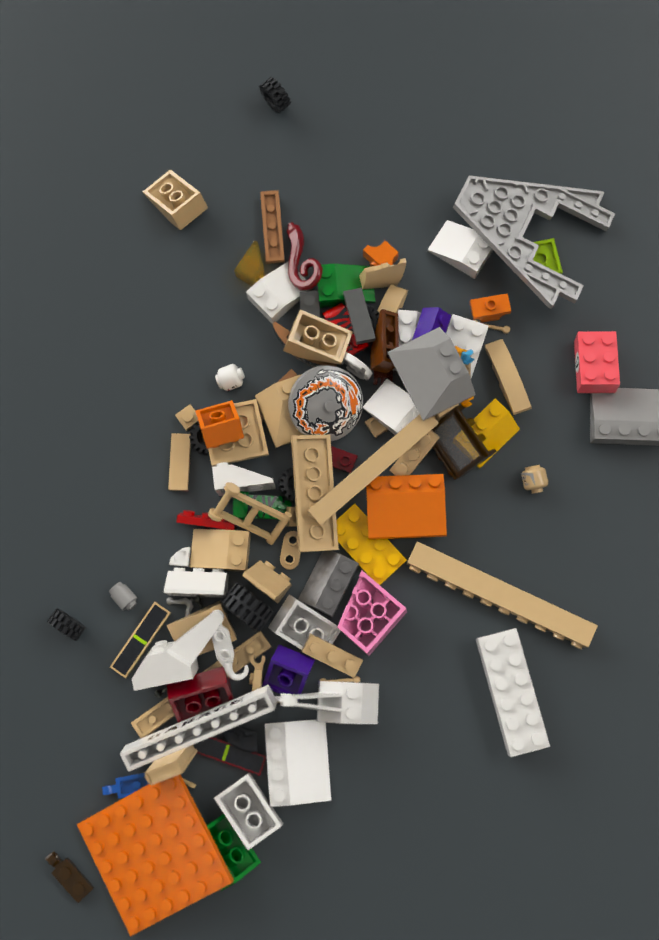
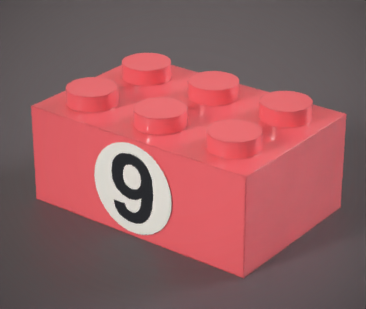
(596, 362)

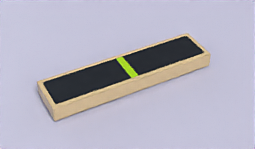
(140, 640)

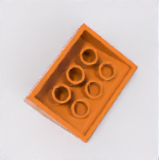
(406, 506)

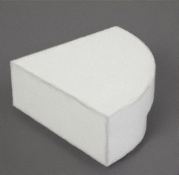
(181, 557)

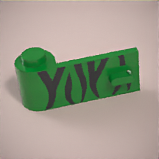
(278, 503)

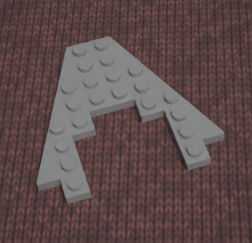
(501, 213)

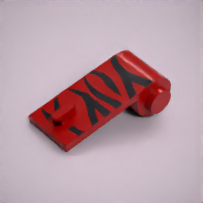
(340, 317)

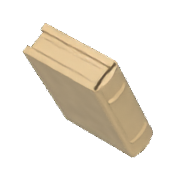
(170, 765)

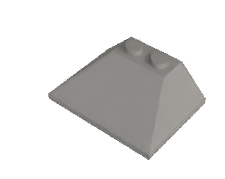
(432, 373)

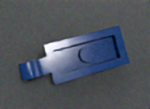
(126, 785)

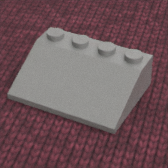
(625, 417)

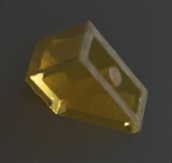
(251, 266)

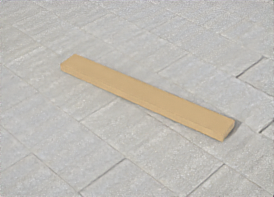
(371, 468)
(163, 711)

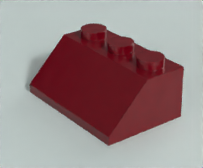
(200, 693)

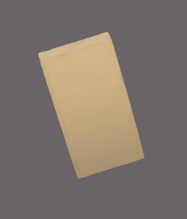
(393, 299)

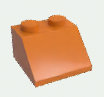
(219, 424)

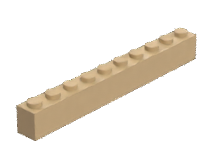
(502, 595)

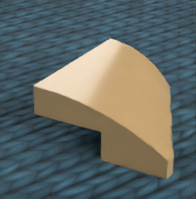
(382, 275)

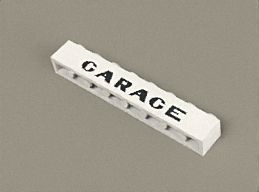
(198, 728)

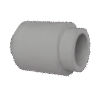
(123, 596)

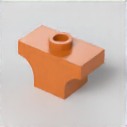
(380, 254)
(490, 307)

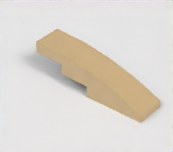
(508, 377)

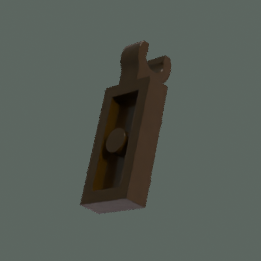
(69, 877)

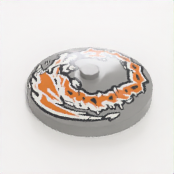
(325, 402)

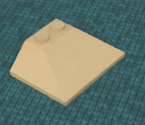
(274, 408)

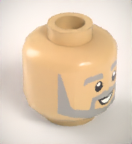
(534, 478)

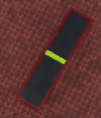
(226, 753)

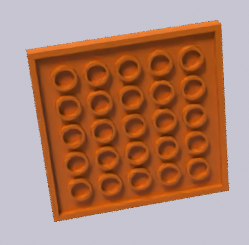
(154, 853)

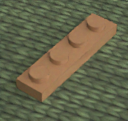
(272, 227)

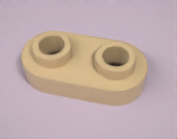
(290, 550)

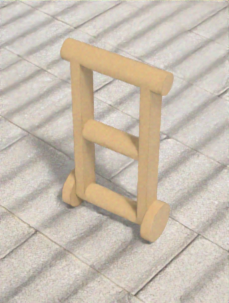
(233, 490)

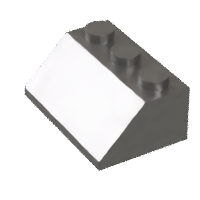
(328, 582)

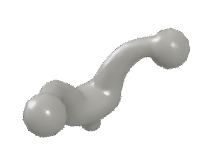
(187, 602)

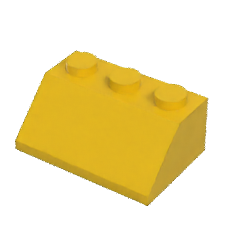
(496, 425)

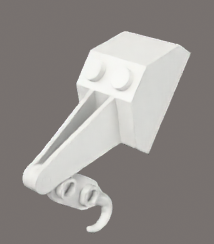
(178, 659)
(340, 702)

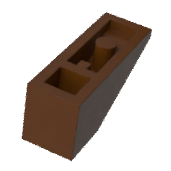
(386, 340)

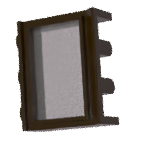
(459, 444)

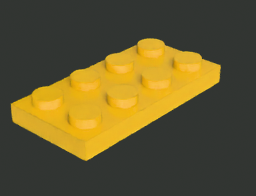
(375, 556)

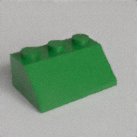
(232, 849)

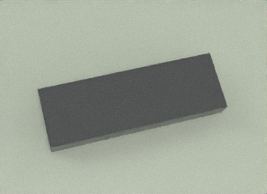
(359, 316)

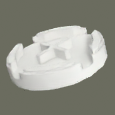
(356, 367)

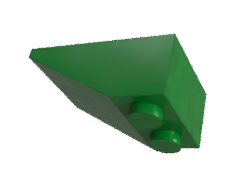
(341, 278)

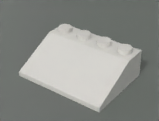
(297, 762)

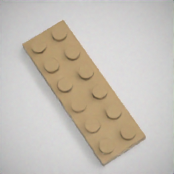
(311, 483)

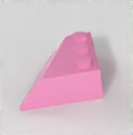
(370, 614)

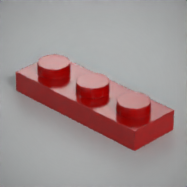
(189, 517)

